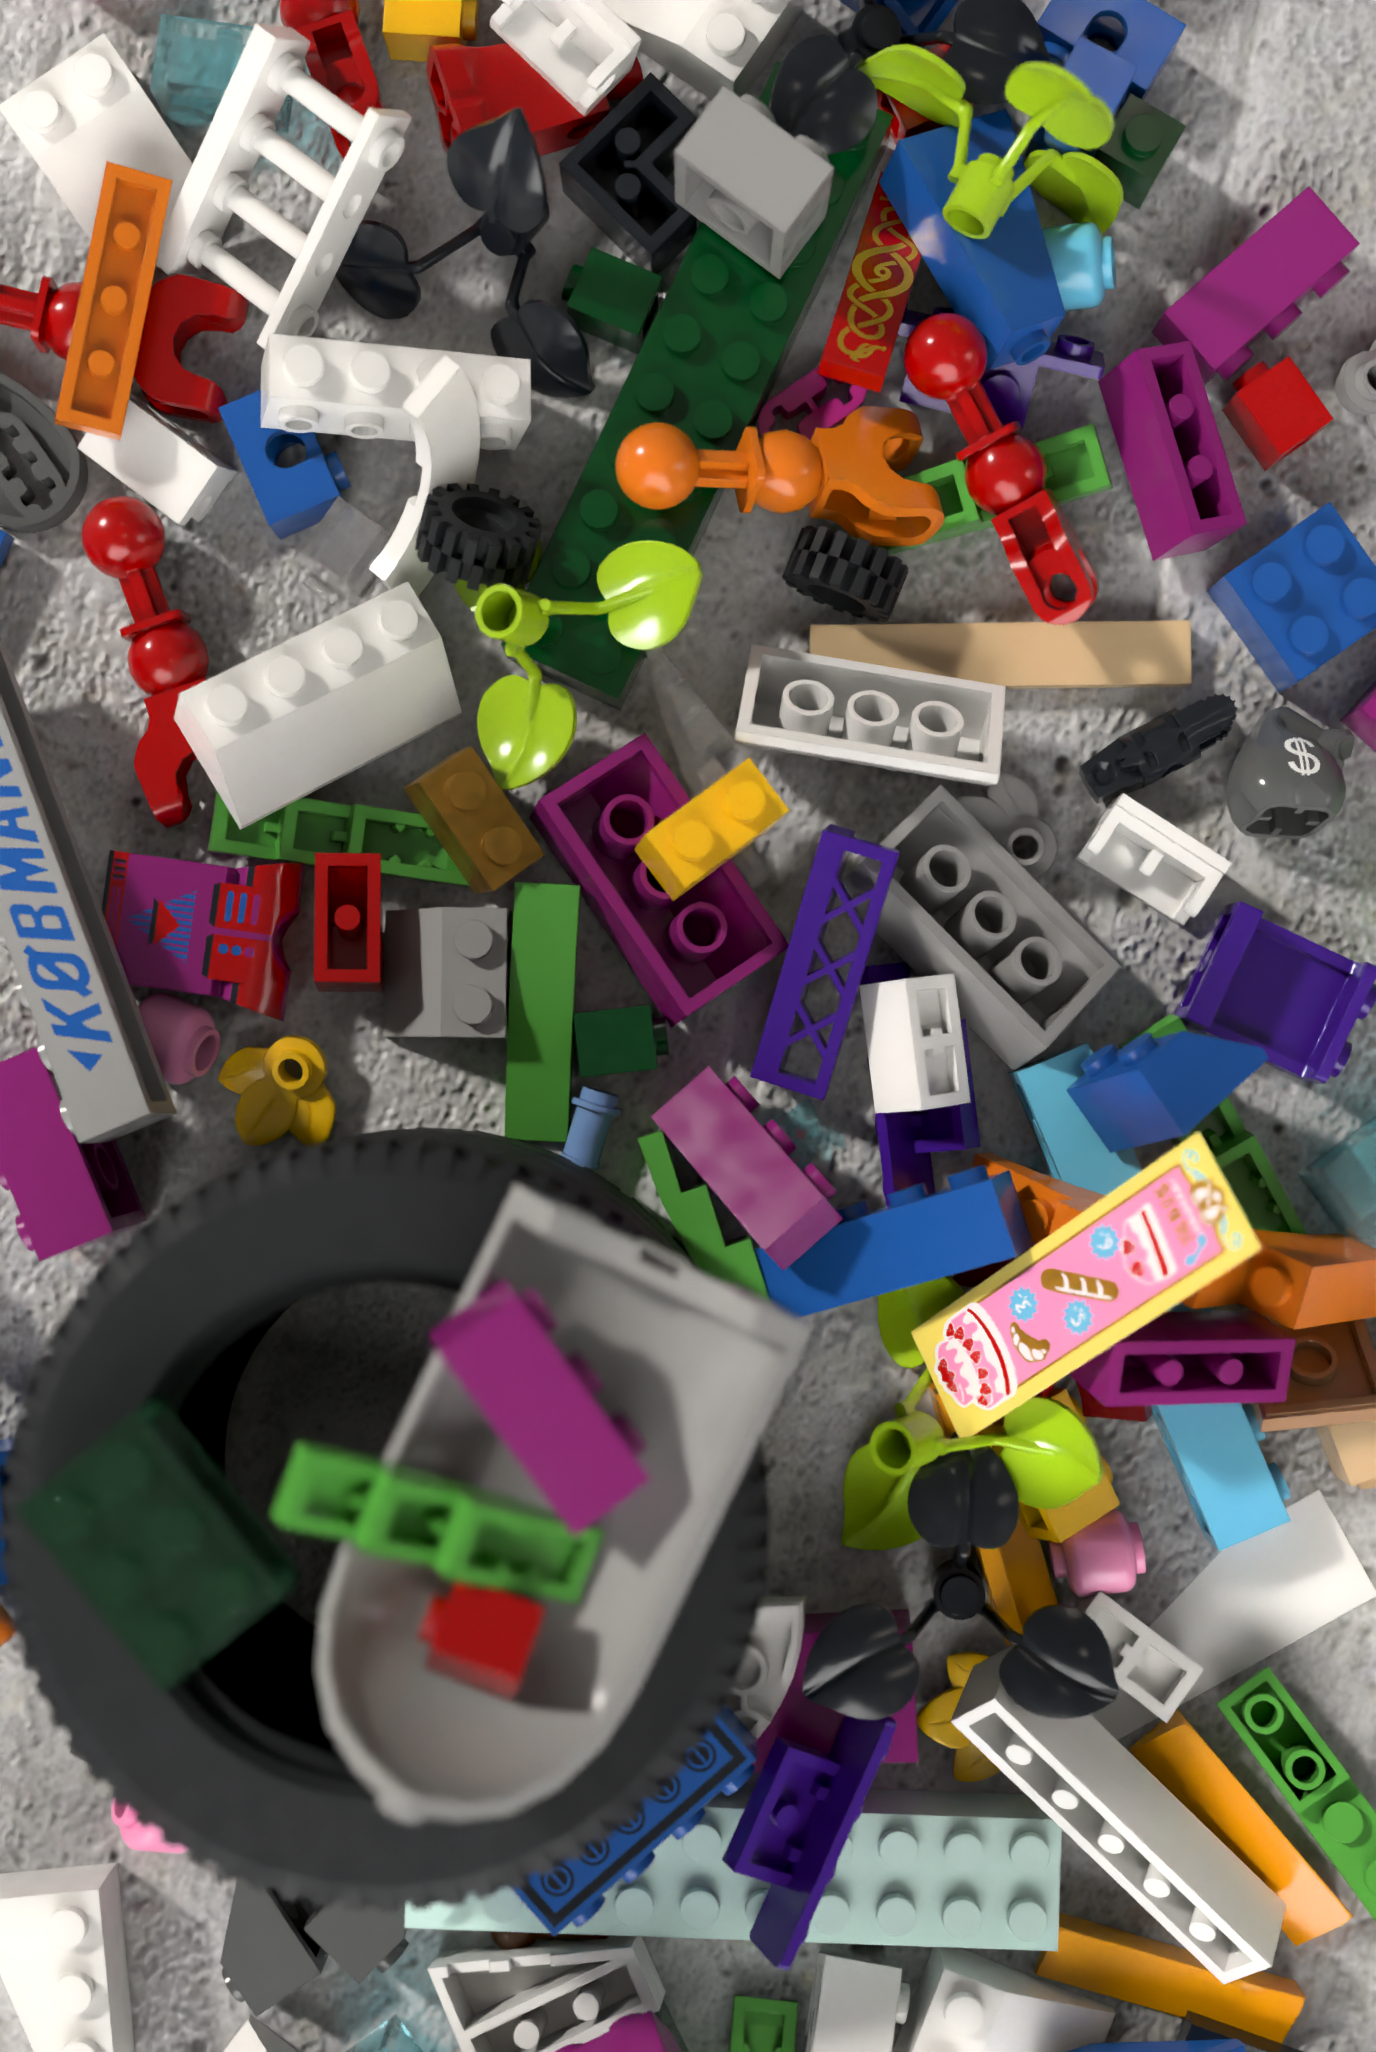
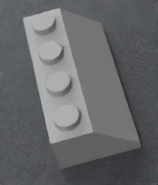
(979, 914)

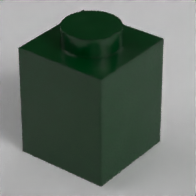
(1139, 147)
(613, 299)
(619, 1040)

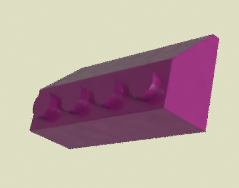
(677, 949)

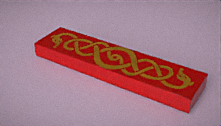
(872, 299)

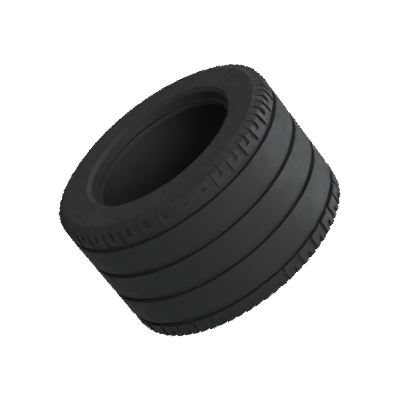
(241, 1744)

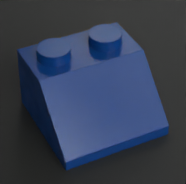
(1159, 1085)

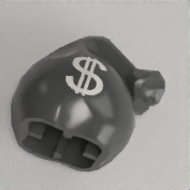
(1288, 777)

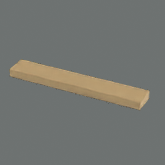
(1022, 652)

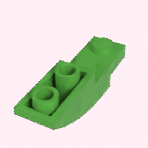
(1307, 1778)

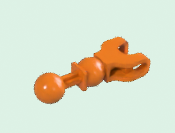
(838, 474)

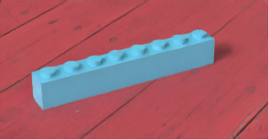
(1208, 1443)

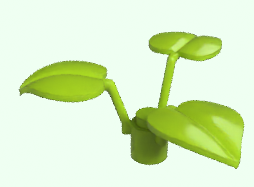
(985, 186)
(532, 724)
(1044, 1441)

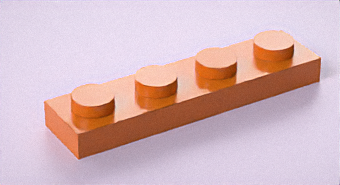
(113, 301)

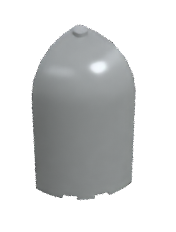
(696, 1380)

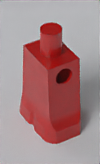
(488, 81)

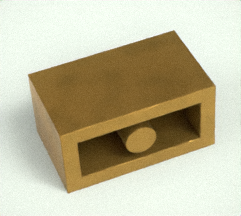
(474, 821)

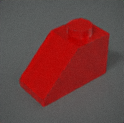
(348, 922)

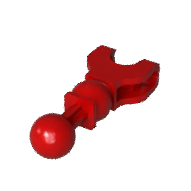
(336, 53)
(174, 314)
(1002, 468)
(165, 653)

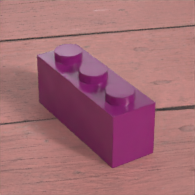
(1260, 286)
(1171, 450)
(749, 1166)
(1193, 1361)
(542, 1404)

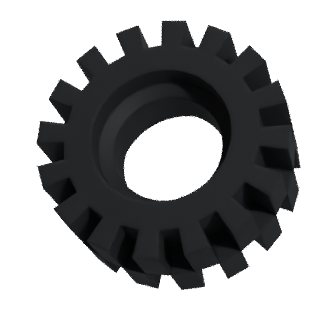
(477, 536)
(845, 573)

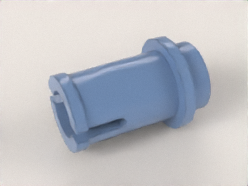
(590, 1126)

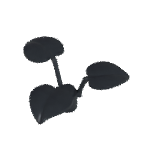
(836, 105)
(500, 173)
(1057, 1663)

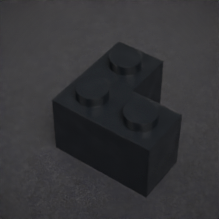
(622, 174)

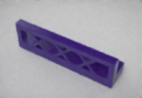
(801, 958)

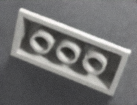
(320, 704)
(872, 715)

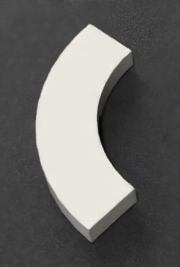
(447, 449)
(769, 1662)

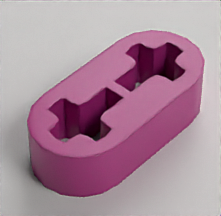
(803, 396)

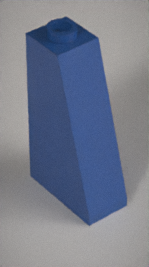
(995, 281)

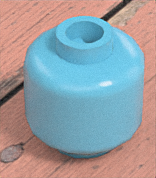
(1081, 263)

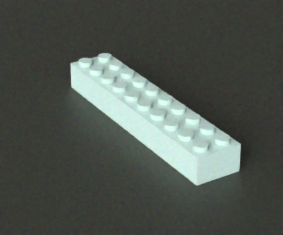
(909, 1875)

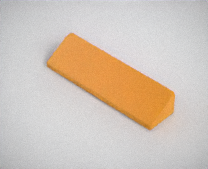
(1219, 1800)
(1167, 1979)

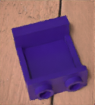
(1278, 994)

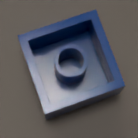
(1301, 598)

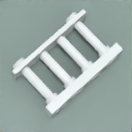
(219, 185)

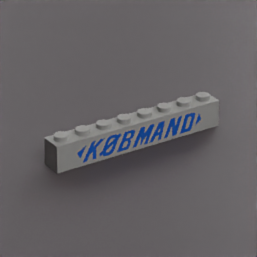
(65, 949)

